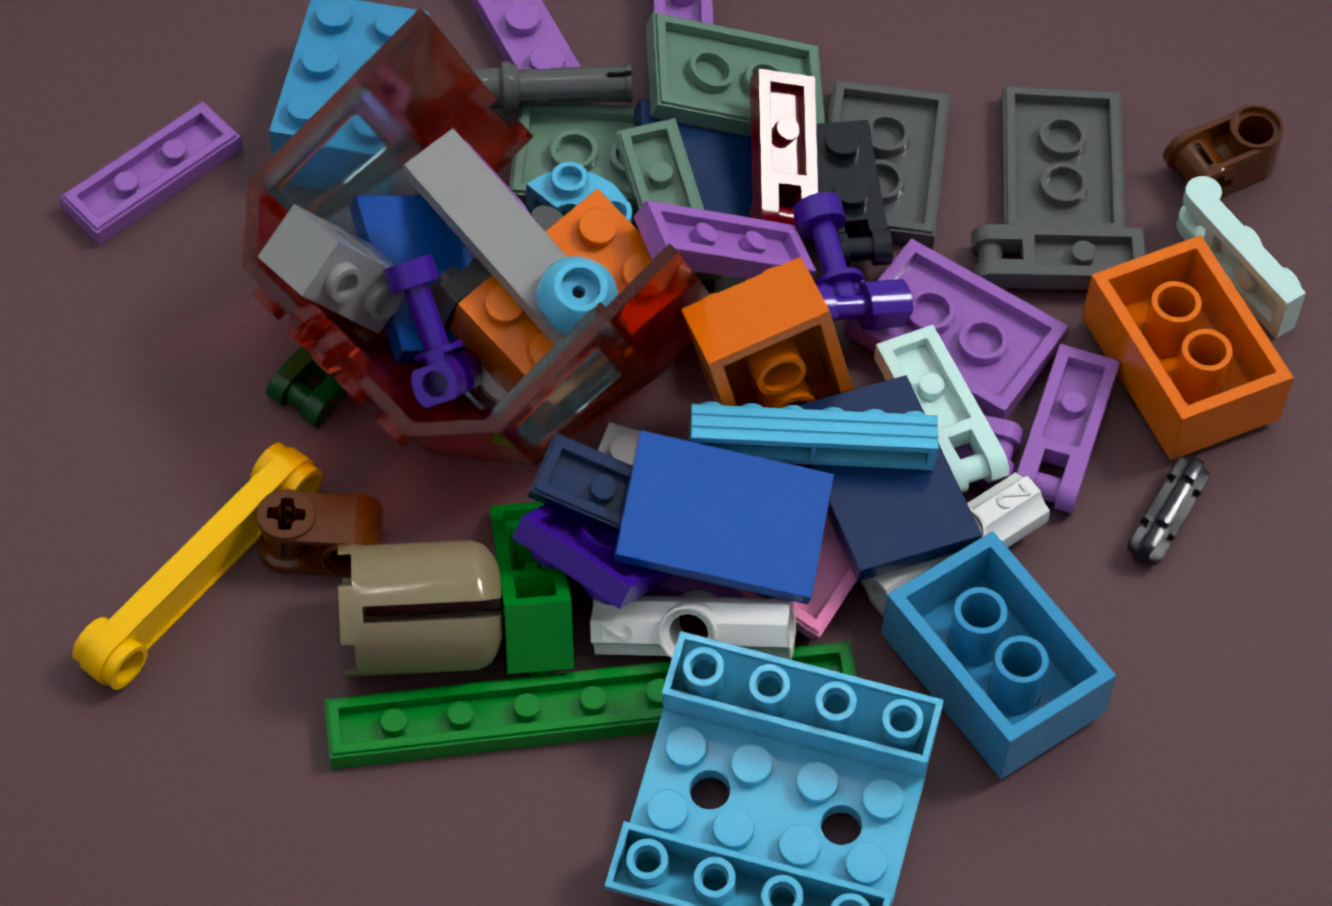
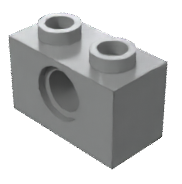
(332, 268)

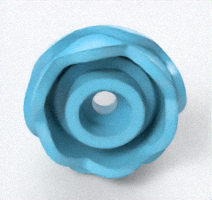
(562, 277)

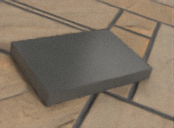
(908, 149)
(1061, 157)

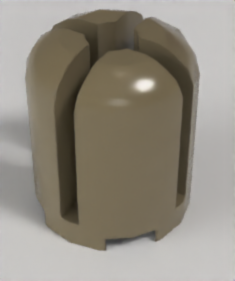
(425, 638)

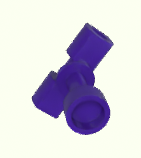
(843, 287)
(446, 372)

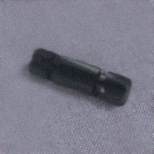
(1168, 510)

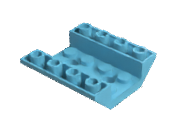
(792, 753)

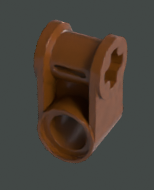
(1231, 149)
(316, 530)

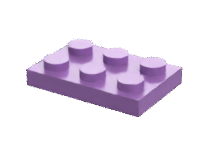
(987, 331)

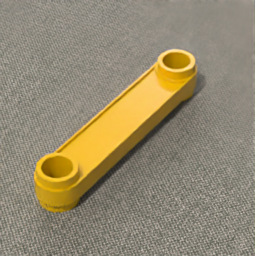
(118, 647)

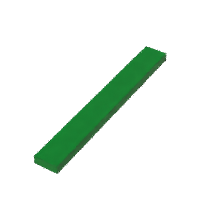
(514, 711)

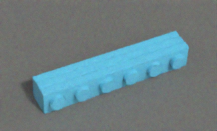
(819, 436)

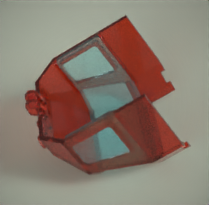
(358, 147)

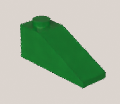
(532, 601)

